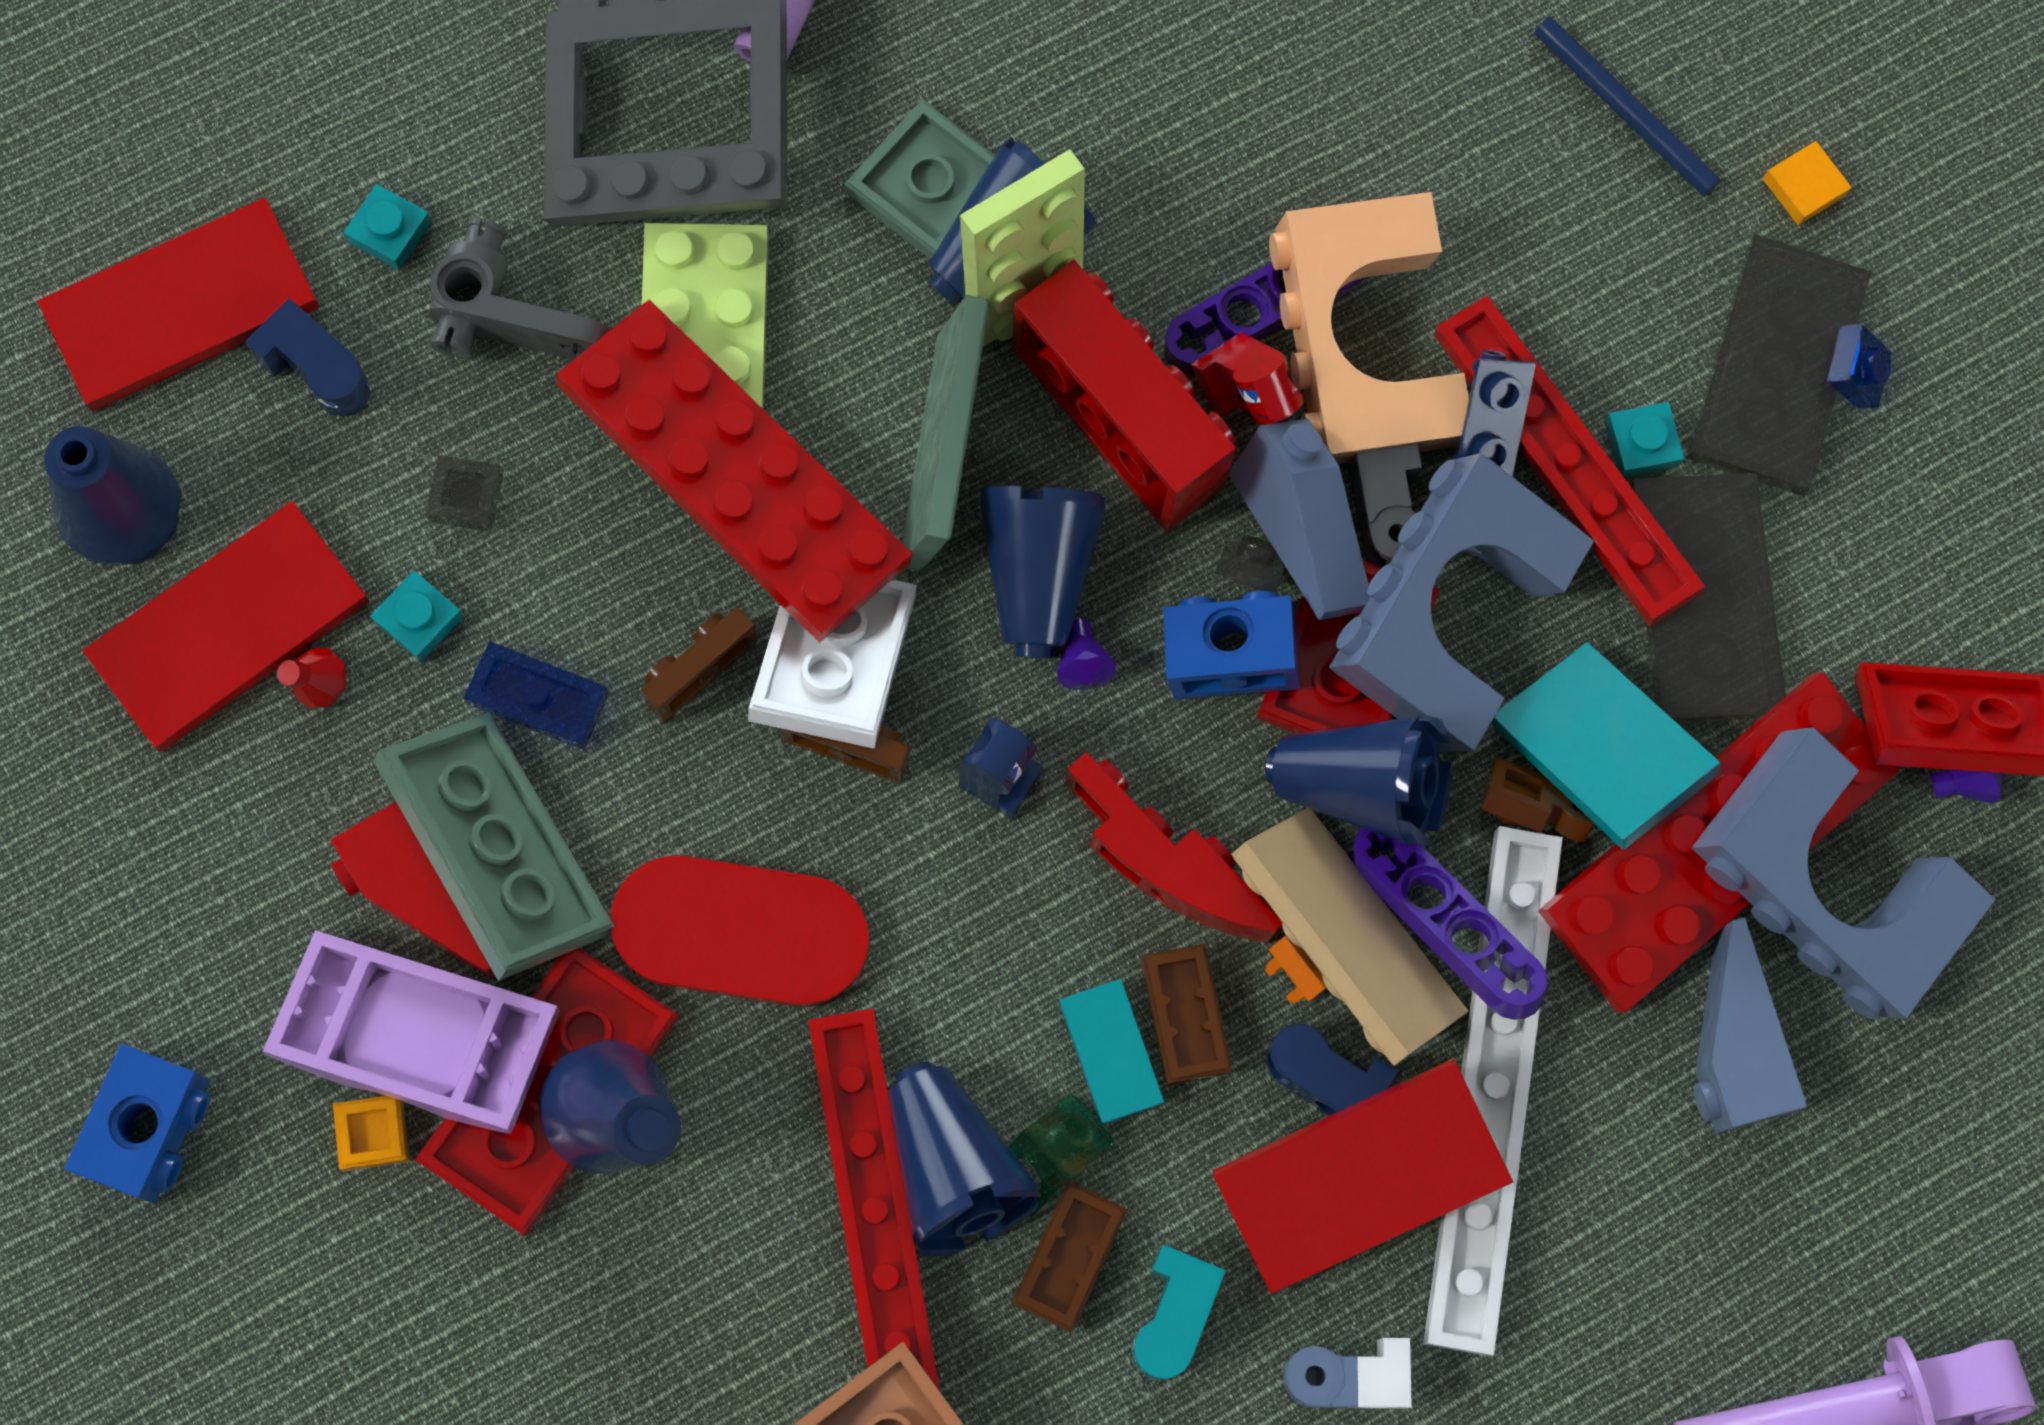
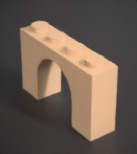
(1318, 256)

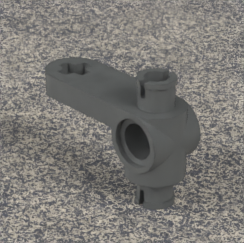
(489, 315)

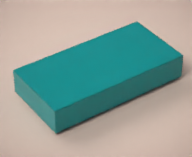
(1111, 1052)

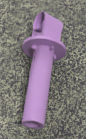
(1958, 1388)

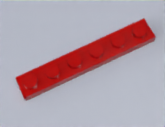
(1580, 473)
(871, 1188)

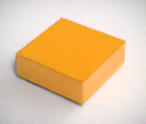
(1807, 183)
(370, 1133)

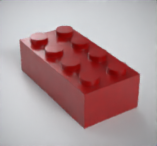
(1122, 394)

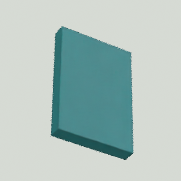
(1606, 745)

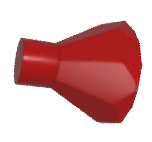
(315, 677)

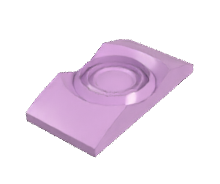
(412, 1032)

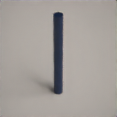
(1627, 106)

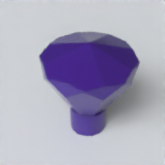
(1084, 660)
(1971, 784)

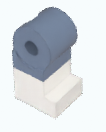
(1324, 1380)

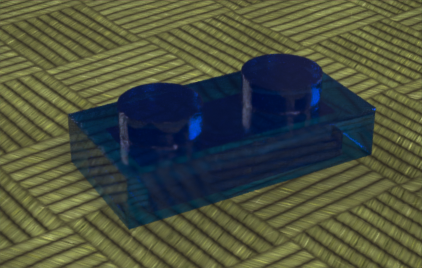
(536, 695)

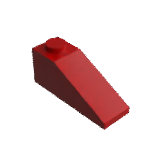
(397, 878)

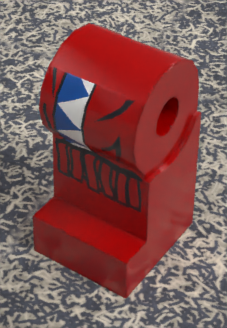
(1248, 377)

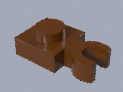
(1529, 799)

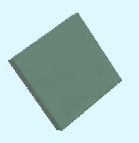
(920, 177)

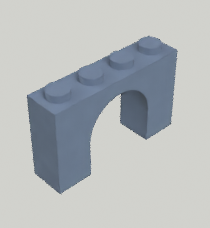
(1393, 644)
(1762, 849)

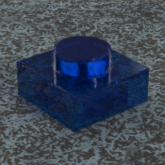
(1860, 366)

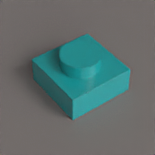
(387, 227)
(1644, 439)
(417, 616)

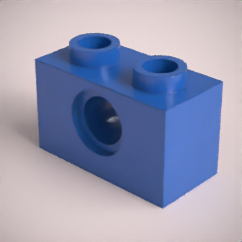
(1262, 664)
(105, 1144)

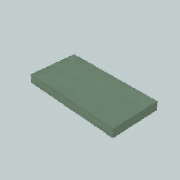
(944, 431)
(493, 845)

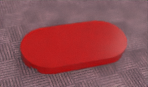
(739, 931)

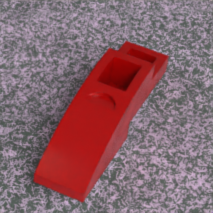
(1185, 877)

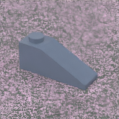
(1305, 514)
(1742, 1049)

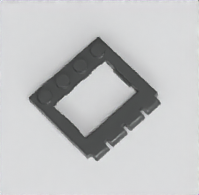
(673, 180)

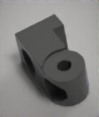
(1383, 497)

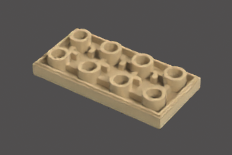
(1349, 935)

